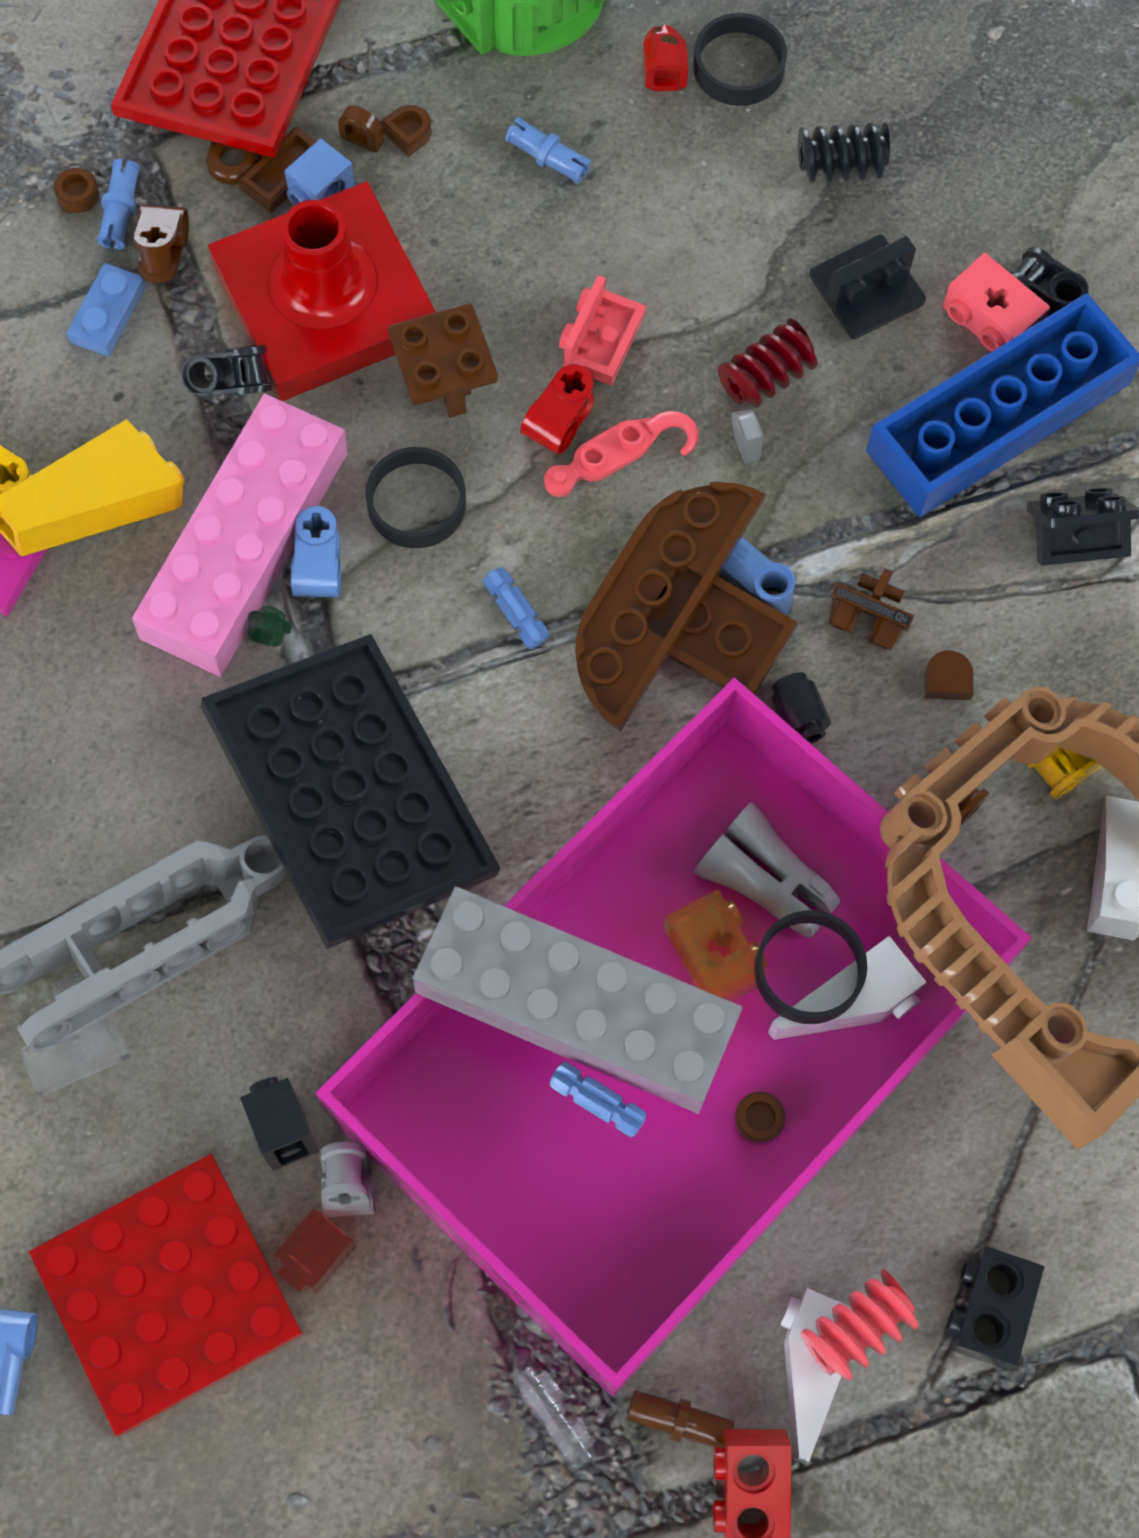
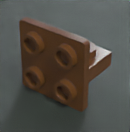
(443, 357)

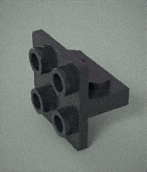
(869, 284)
(1082, 526)

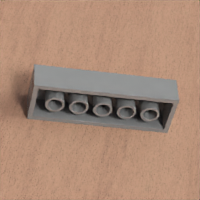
(576, 999)

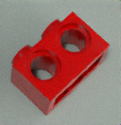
(763, 1489)

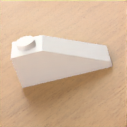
(1116, 874)
(888, 989)
(807, 1382)

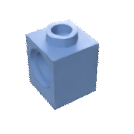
(318, 174)

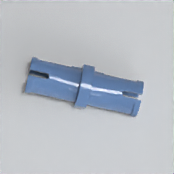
(548, 150)
(118, 204)

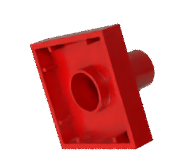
(320, 288)

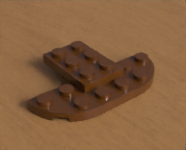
(672, 604)

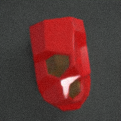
(665, 59)

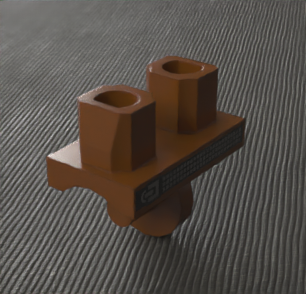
(851, 603)

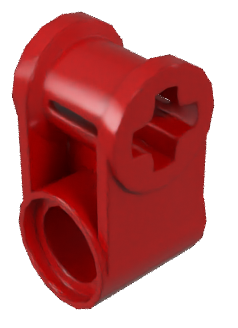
(560, 409)

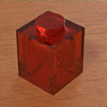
(313, 1253)

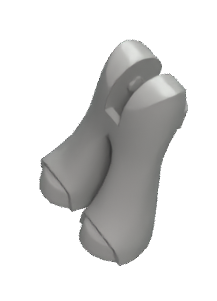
(734, 869)

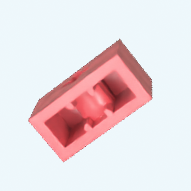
(993, 303)

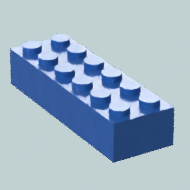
(1002, 404)

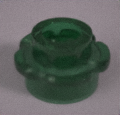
(268, 626)

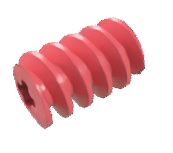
(860, 1326)

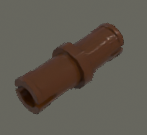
(678, 1419)

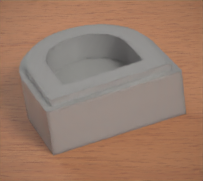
(747, 435)

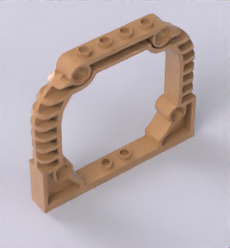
(1079, 1075)

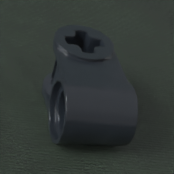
(1050, 279)
(234, 372)

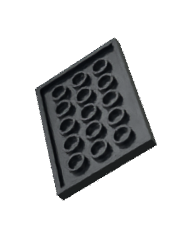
(349, 789)

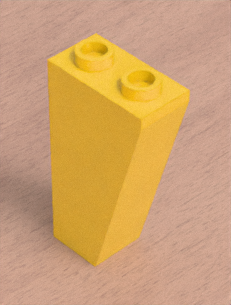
(91, 491)

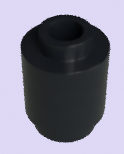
(801, 706)

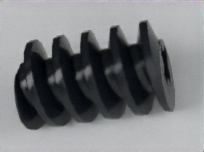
(844, 151)

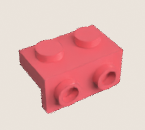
(601, 331)

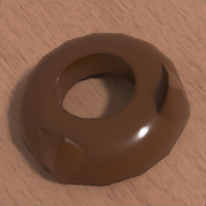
(223, 172)

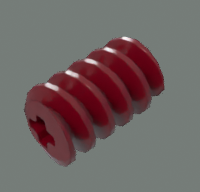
(768, 364)

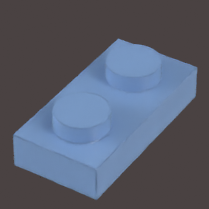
(106, 309)

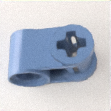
(316, 560)

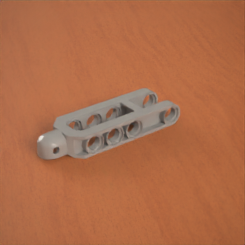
(238, 874)

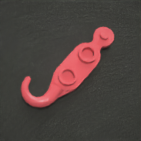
(617, 449)

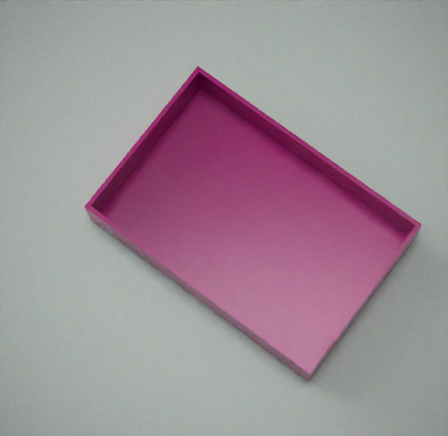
(617, 1231)

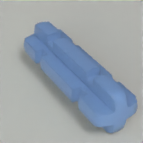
(516, 608)
(598, 1099)

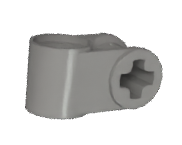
(346, 1181)

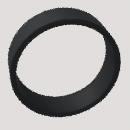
(746, 24)
(407, 456)
(833, 923)

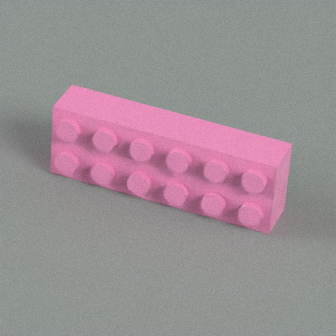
(240, 535)

